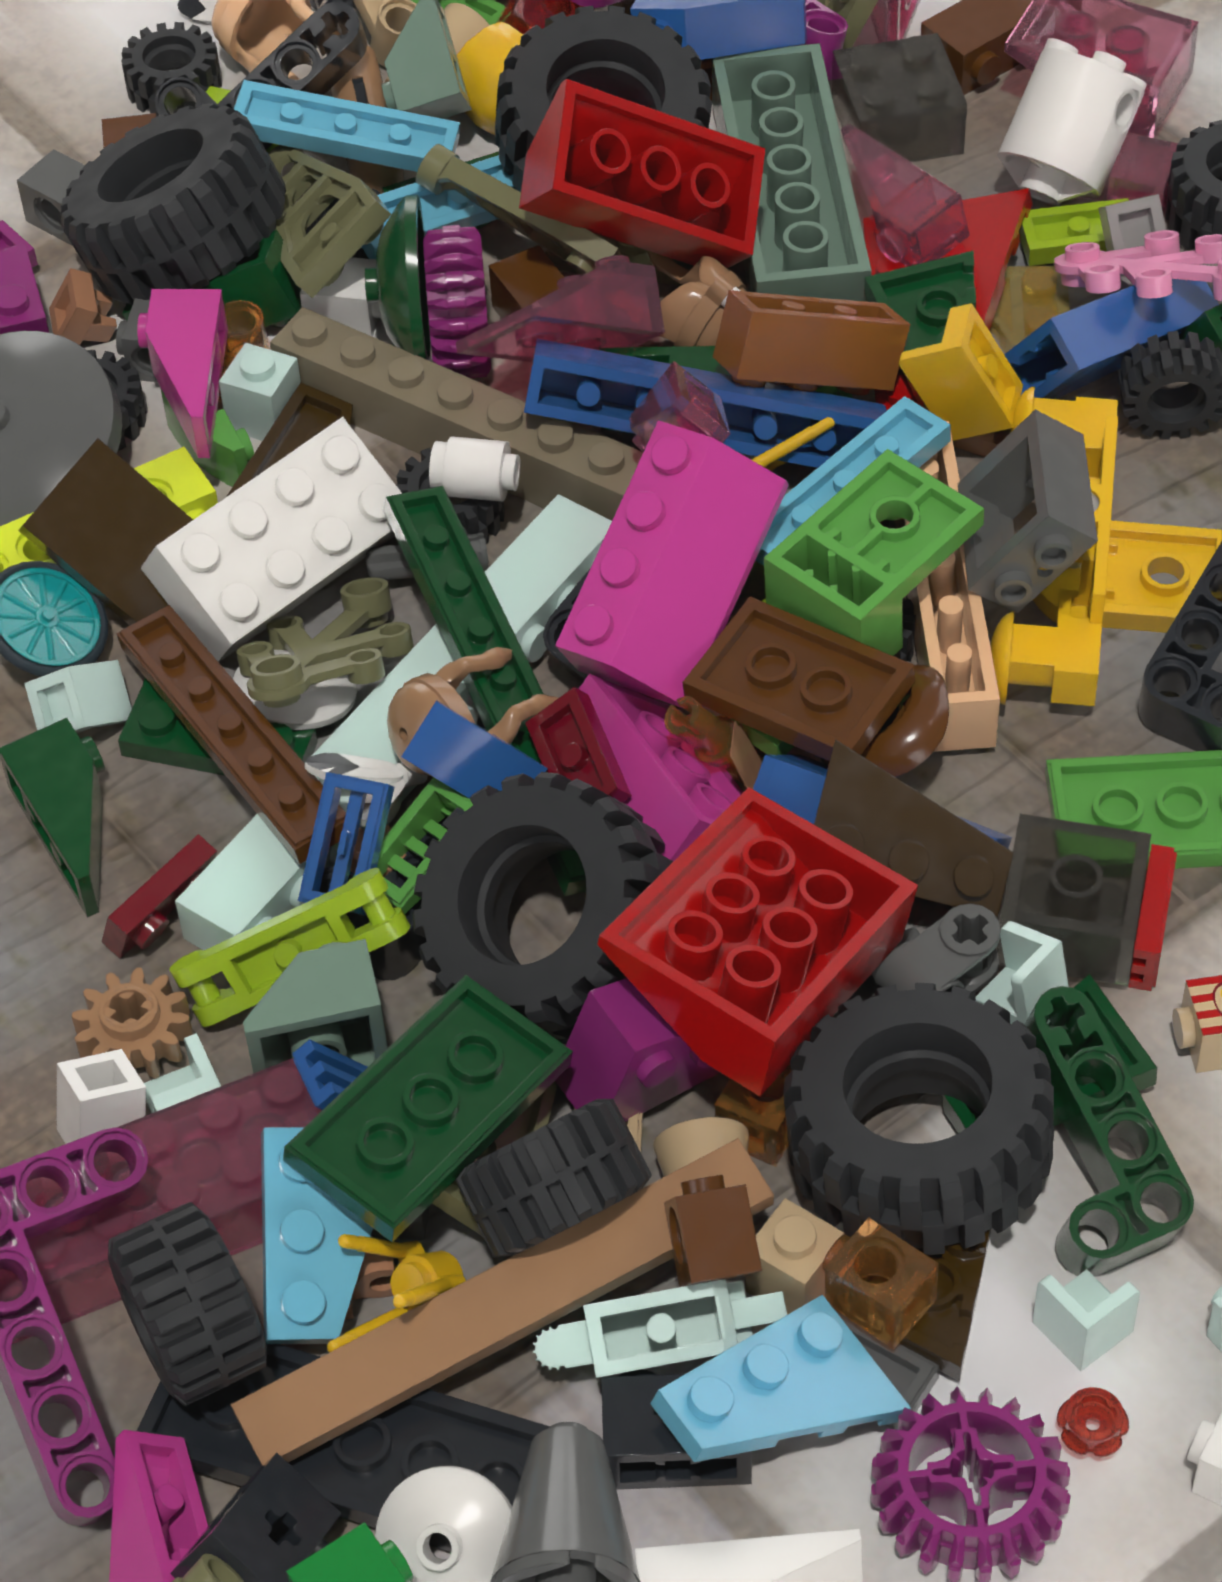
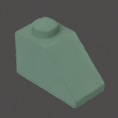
(425, 67)

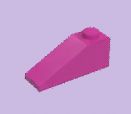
(187, 353)
(154, 1507)

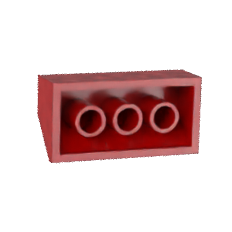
(643, 177)

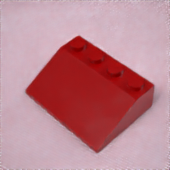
(758, 936)

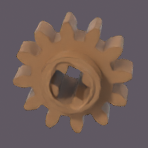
(135, 1018)

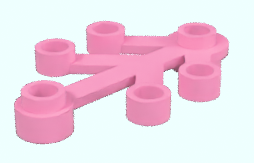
(1146, 267)

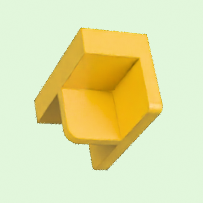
(965, 377)

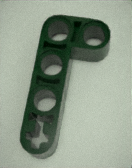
(1091, 1123)

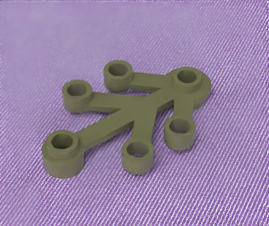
(331, 653)

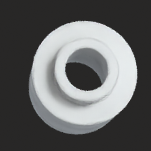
(474, 468)

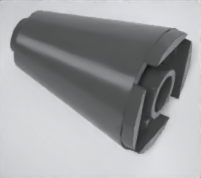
(566, 1514)

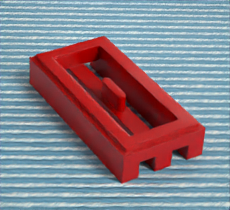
(1152, 917)

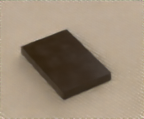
(104, 527)

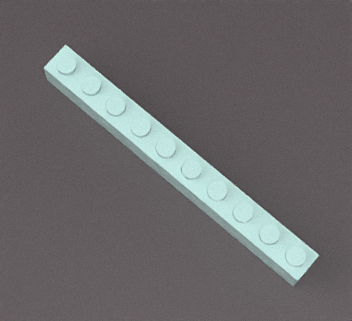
(531, 578)

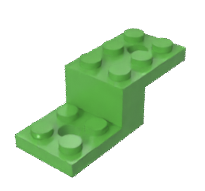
(854, 571)

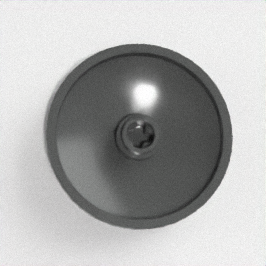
(50, 414)

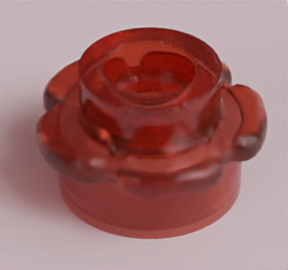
(1097, 1406)

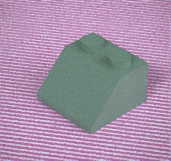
(321, 998)

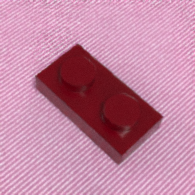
(575, 744)
(144, 913)

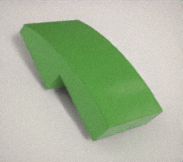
(229, 450)

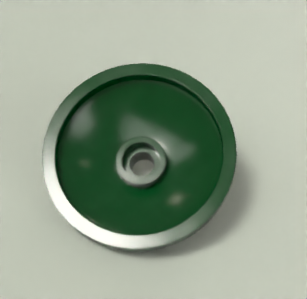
(400, 279)

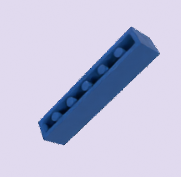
(608, 387)

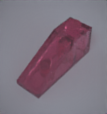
(909, 209)
(680, 401)

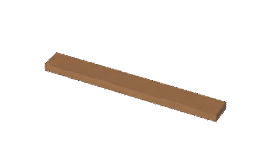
(479, 1315)

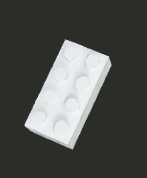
(275, 540)

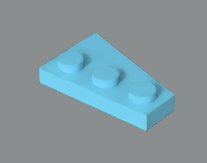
(304, 1268)
(779, 1385)

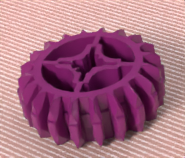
(455, 296)
(1022, 1470)

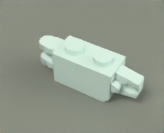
(659, 1328)

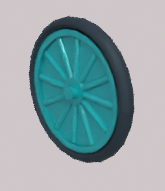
(48, 619)

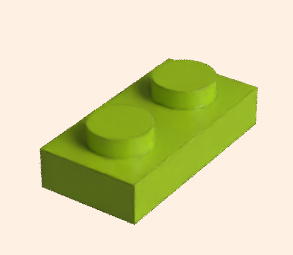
(1053, 228)

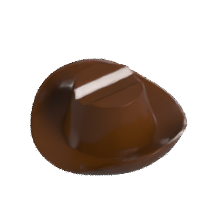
(913, 727)

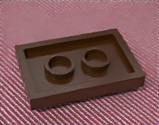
(798, 680)

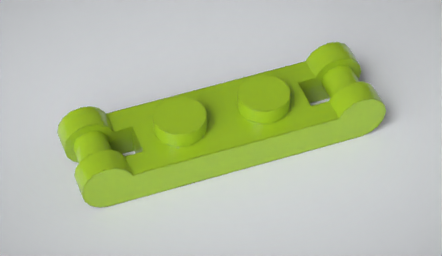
(262, 953)

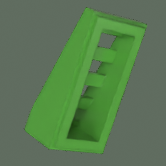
(422, 817)

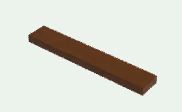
(229, 728)

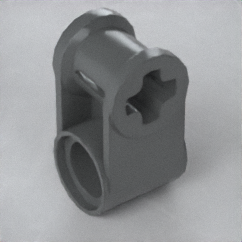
(950, 953)

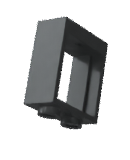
(1039, 463)

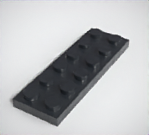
(367, 1461)

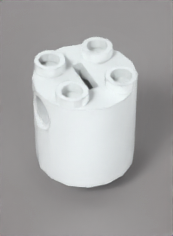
(1070, 123)

